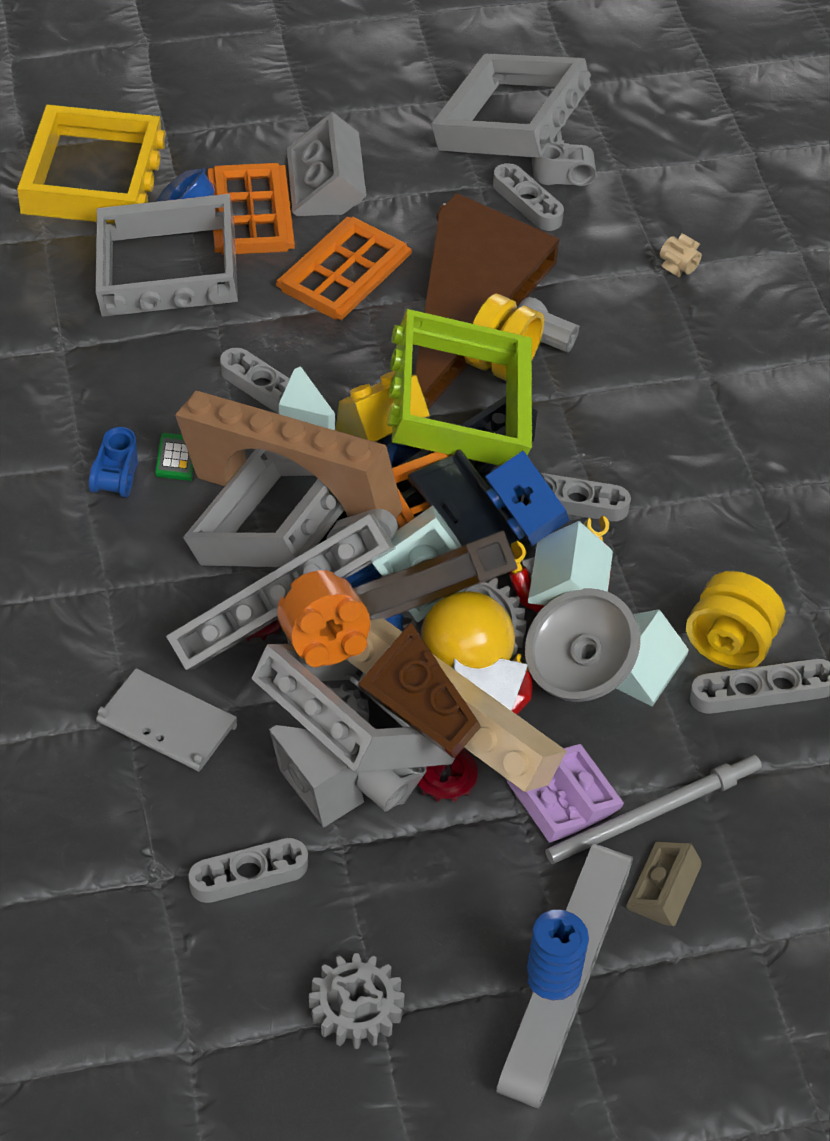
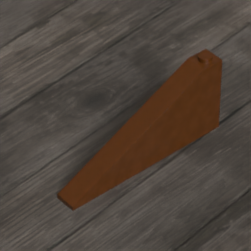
(473, 259)

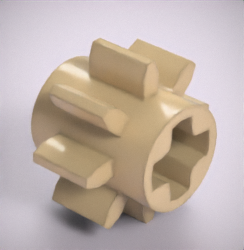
(680, 255)

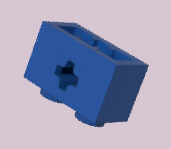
(521, 478)

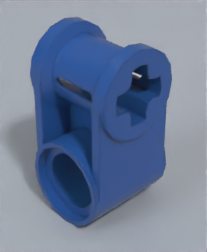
(115, 462)

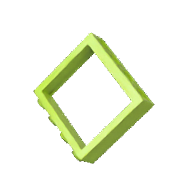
(473, 342)

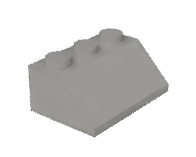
(326, 169)

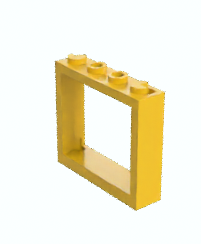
(88, 123)

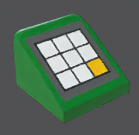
(173, 458)

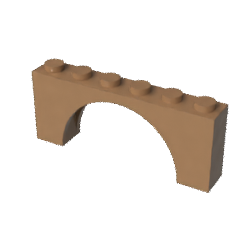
(348, 465)

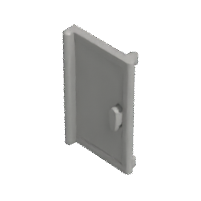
(176, 721)

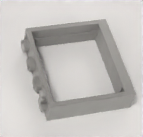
(457, 131)
(157, 220)
(214, 534)
(334, 722)

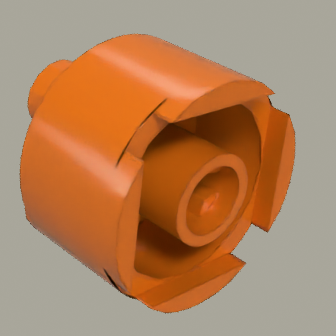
(324, 618)

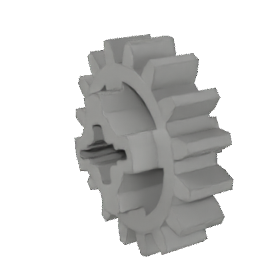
(352, 983)

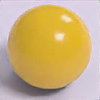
(469, 629)

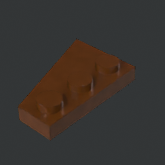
(420, 693)

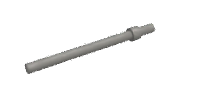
(720, 779)

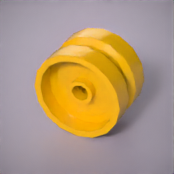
(503, 315)
(735, 620)

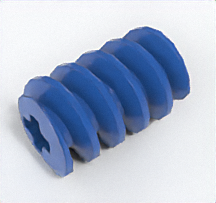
(557, 954)

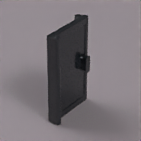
(461, 497)

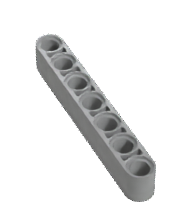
(548, 1021)

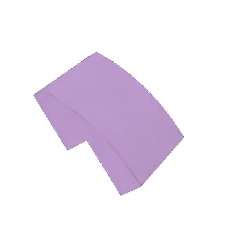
(573, 799)

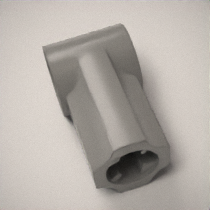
(556, 330)

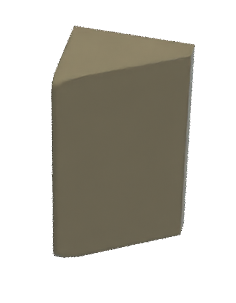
(665, 882)

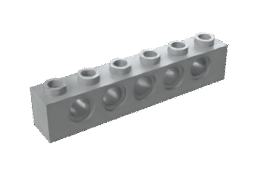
(258, 603)

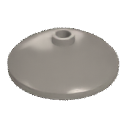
(568, 631)

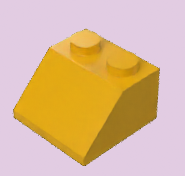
(368, 407)

